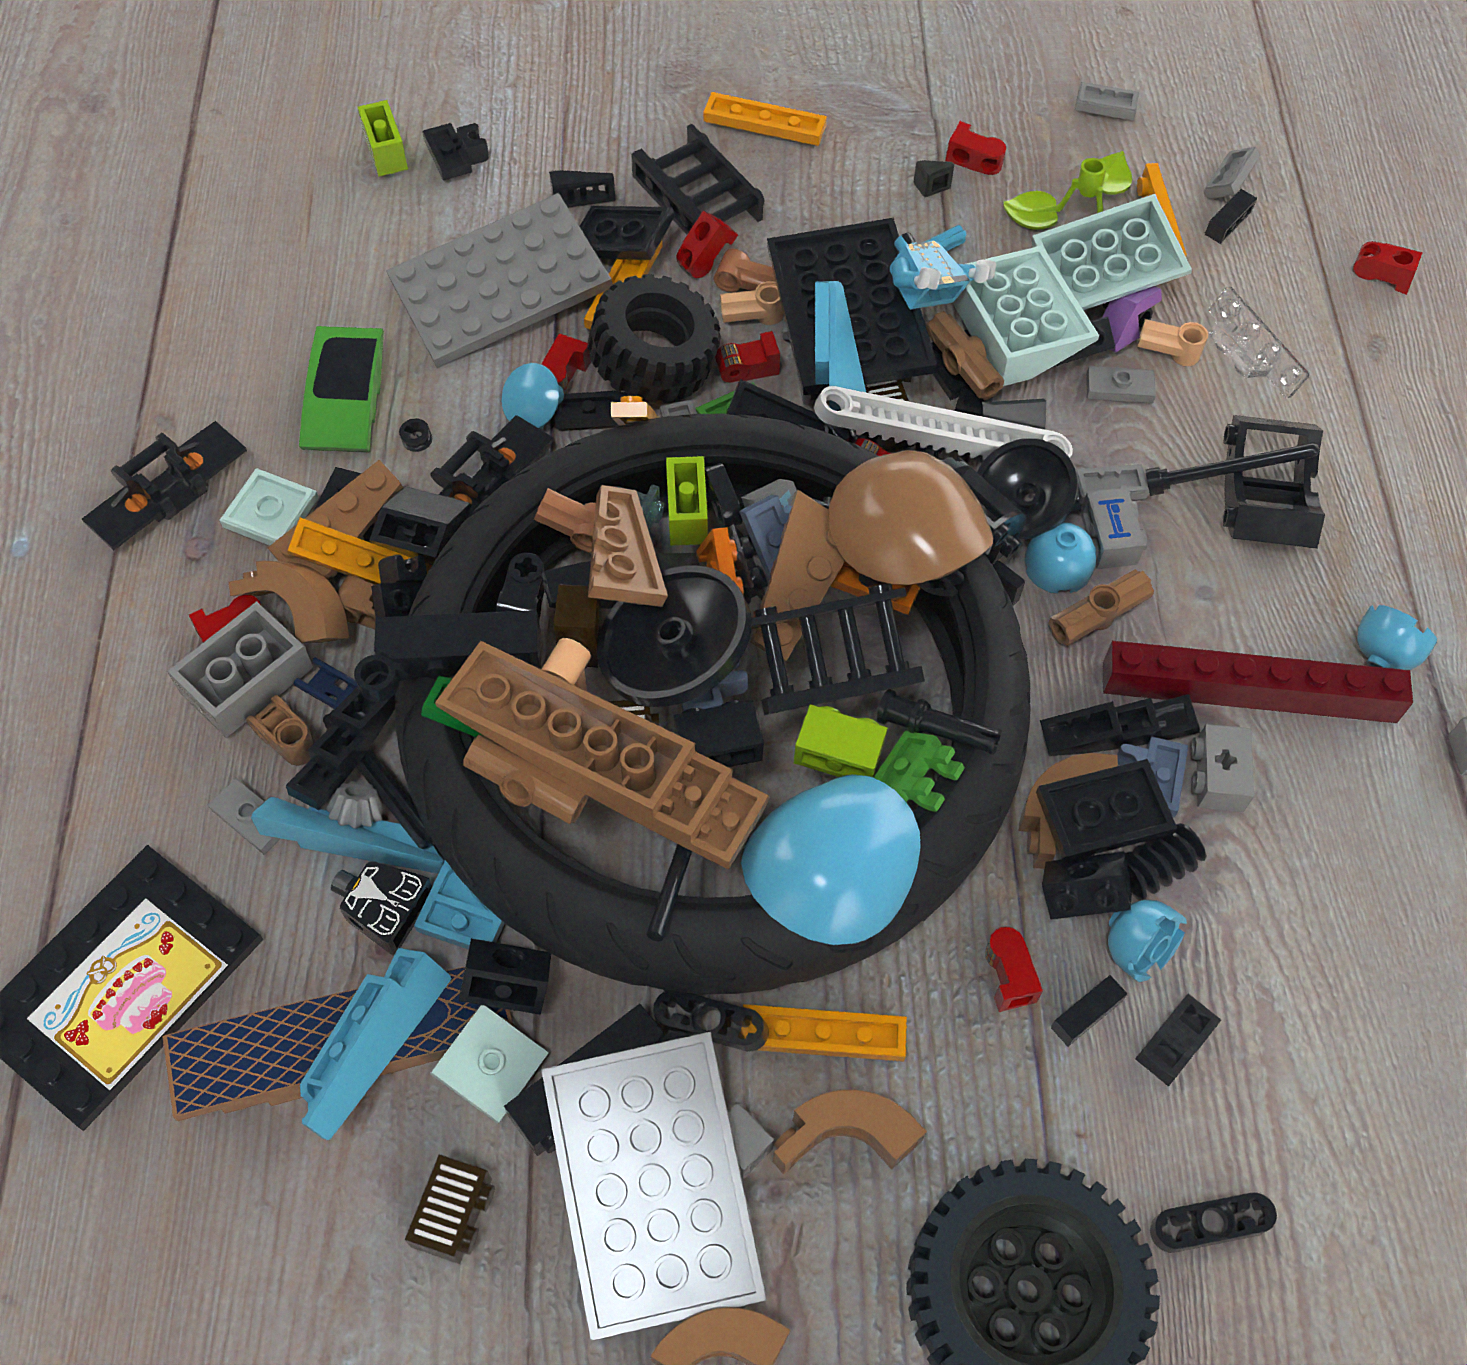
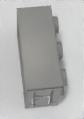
(240, 669)

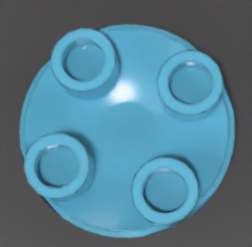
(531, 394)

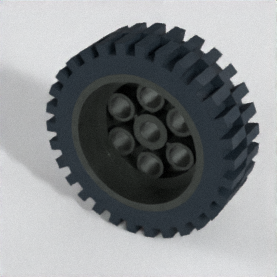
(1030, 1210)

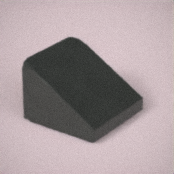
(933, 176)

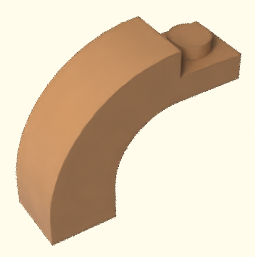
(310, 596)
(1032, 819)
(852, 1114)
(723, 1333)

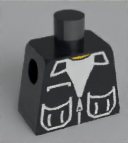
(382, 902)

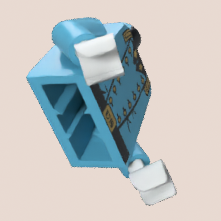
(930, 275)

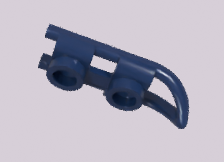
(324, 682)

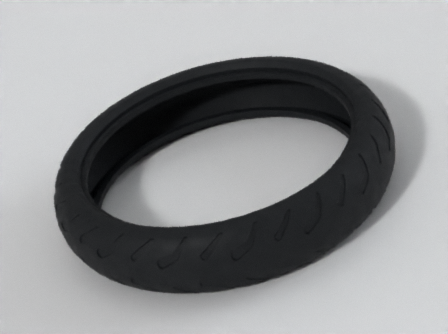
(709, 941)

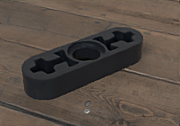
(698, 1007)
(1240, 1203)

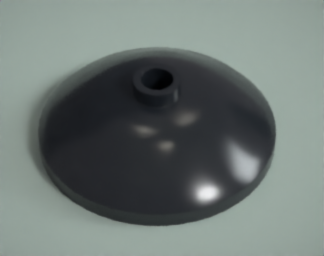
(1036, 469)

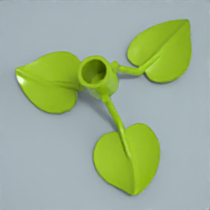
(1096, 176)

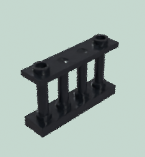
(667, 190)
(859, 679)

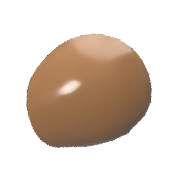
(907, 519)

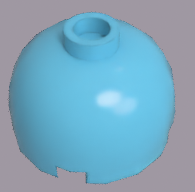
(1061, 559)
(1392, 640)
(1144, 937)

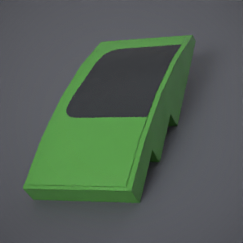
(341, 389)

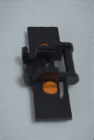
(503, 457)
(168, 493)

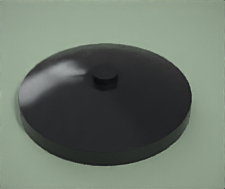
(676, 649)

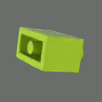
(382, 138)
(686, 500)
(839, 743)

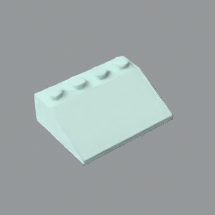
(1115, 252)
(1025, 315)

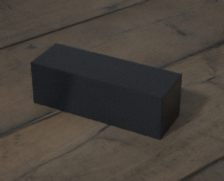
(1230, 216)
(1089, 1010)

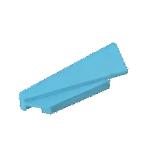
(835, 344)
(313, 830)
(368, 1037)

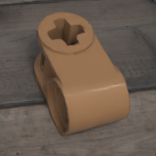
(357, 601)
(279, 728)

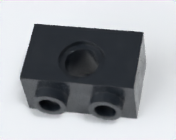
(1087, 885)
(505, 976)

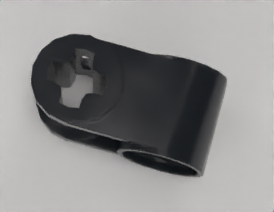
(523, 585)

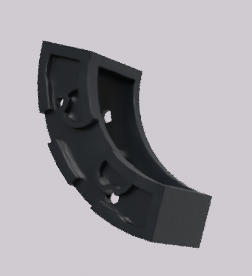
(1010, 518)
(1267, 523)

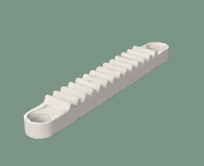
(925, 423)

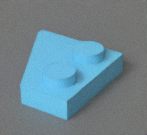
(456, 913)

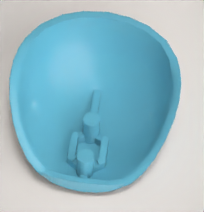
(835, 860)

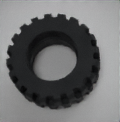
(660, 308)

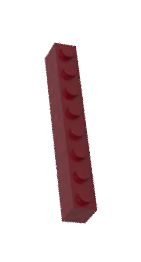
(1257, 681)

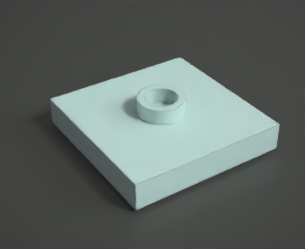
(268, 507)
(489, 1063)

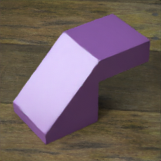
(1124, 315)

